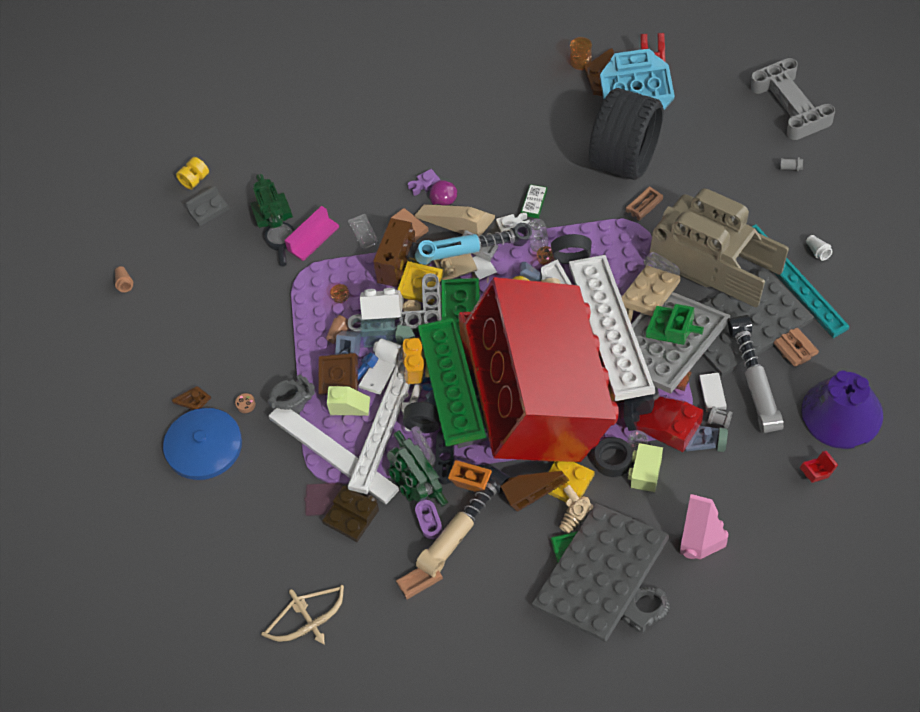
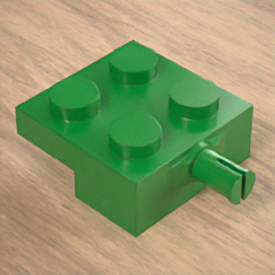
(672, 324)

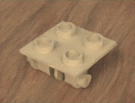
(456, 266)

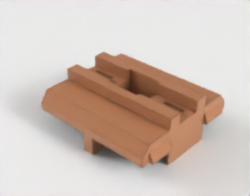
(787, 343)

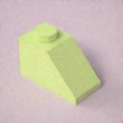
(347, 401)

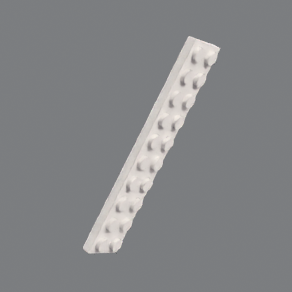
(611, 324)

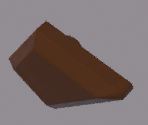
(192, 399)

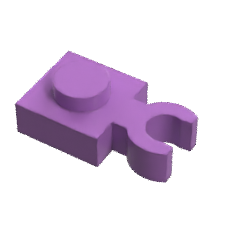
(424, 181)

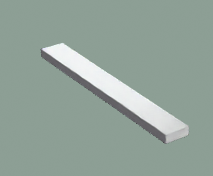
(380, 432)
(329, 450)

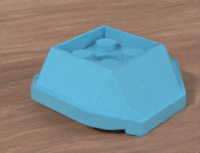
(639, 70)

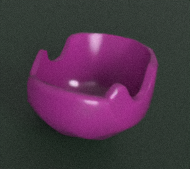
(443, 193)

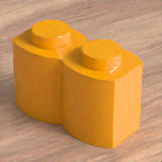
(413, 361)

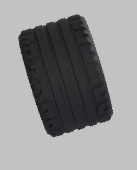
(625, 133)

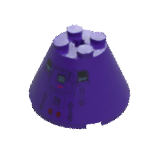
(842, 411)

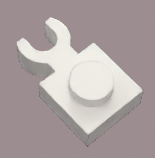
(510, 221)

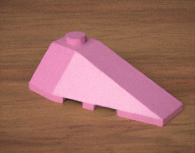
(702, 529)

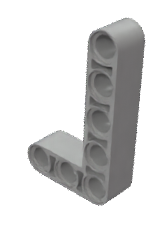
(422, 315)

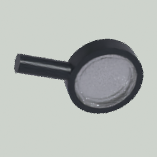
(276, 238)

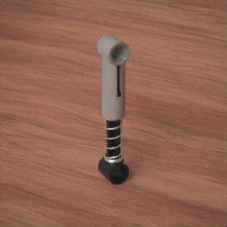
(768, 416)

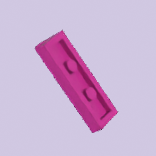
(311, 234)

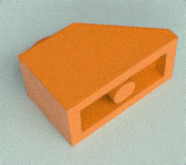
(469, 476)

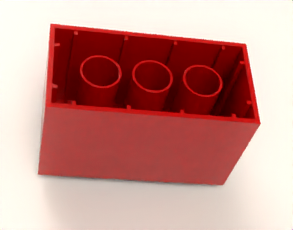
(539, 371)

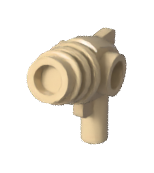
(576, 510)

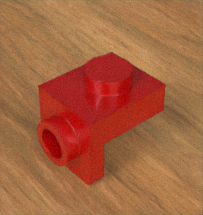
(819, 468)

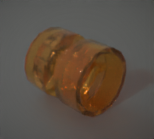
(580, 52)

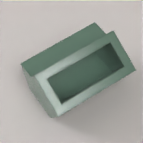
(402, 333)

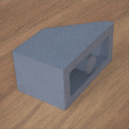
(348, 342)

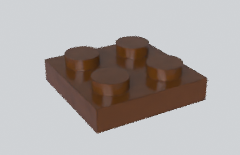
(338, 371)

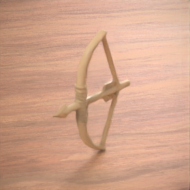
(301, 606)

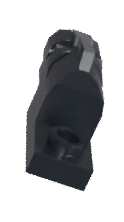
(638, 406)

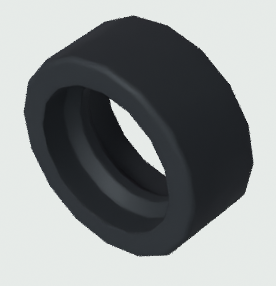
(421, 415)
(613, 443)

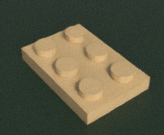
(650, 290)

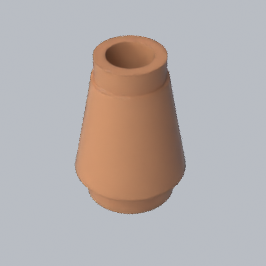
(123, 280)
(338, 324)

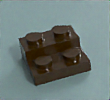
(351, 513)

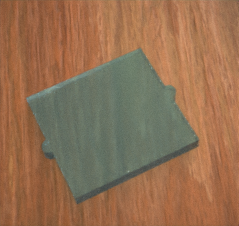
(377, 329)

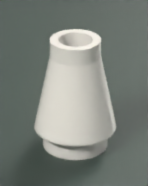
(819, 248)

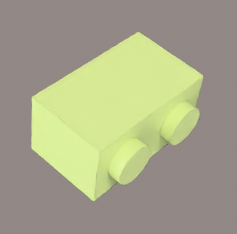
(646, 467)

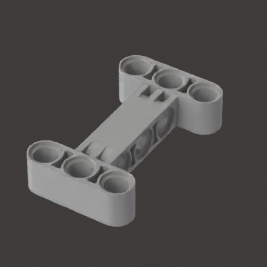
(804, 116)

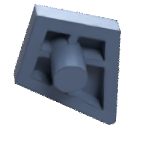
(530, 272)
(703, 439)

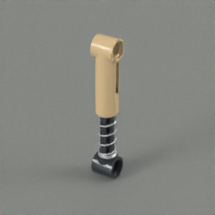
(435, 557)

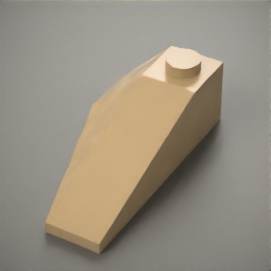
(456, 218)

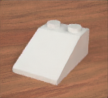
(381, 303)

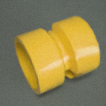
(192, 173)

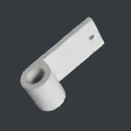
(378, 376)

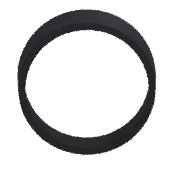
(571, 241)

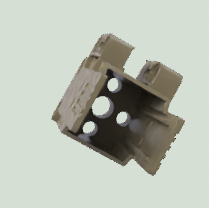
(707, 236)

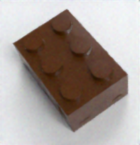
(393, 252)

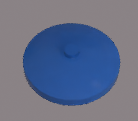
(202, 444)

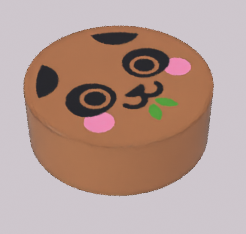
(245, 403)

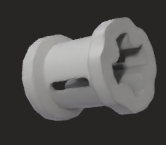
(720, 417)

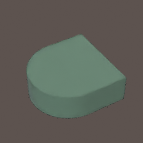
(722, 440)

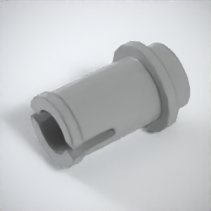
(792, 164)

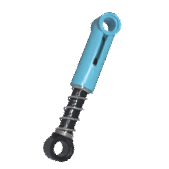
(470, 243)

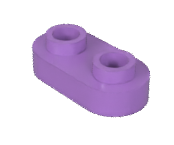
(428, 520)

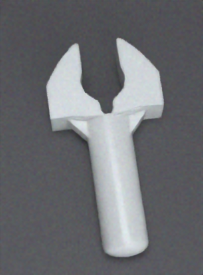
(414, 397)

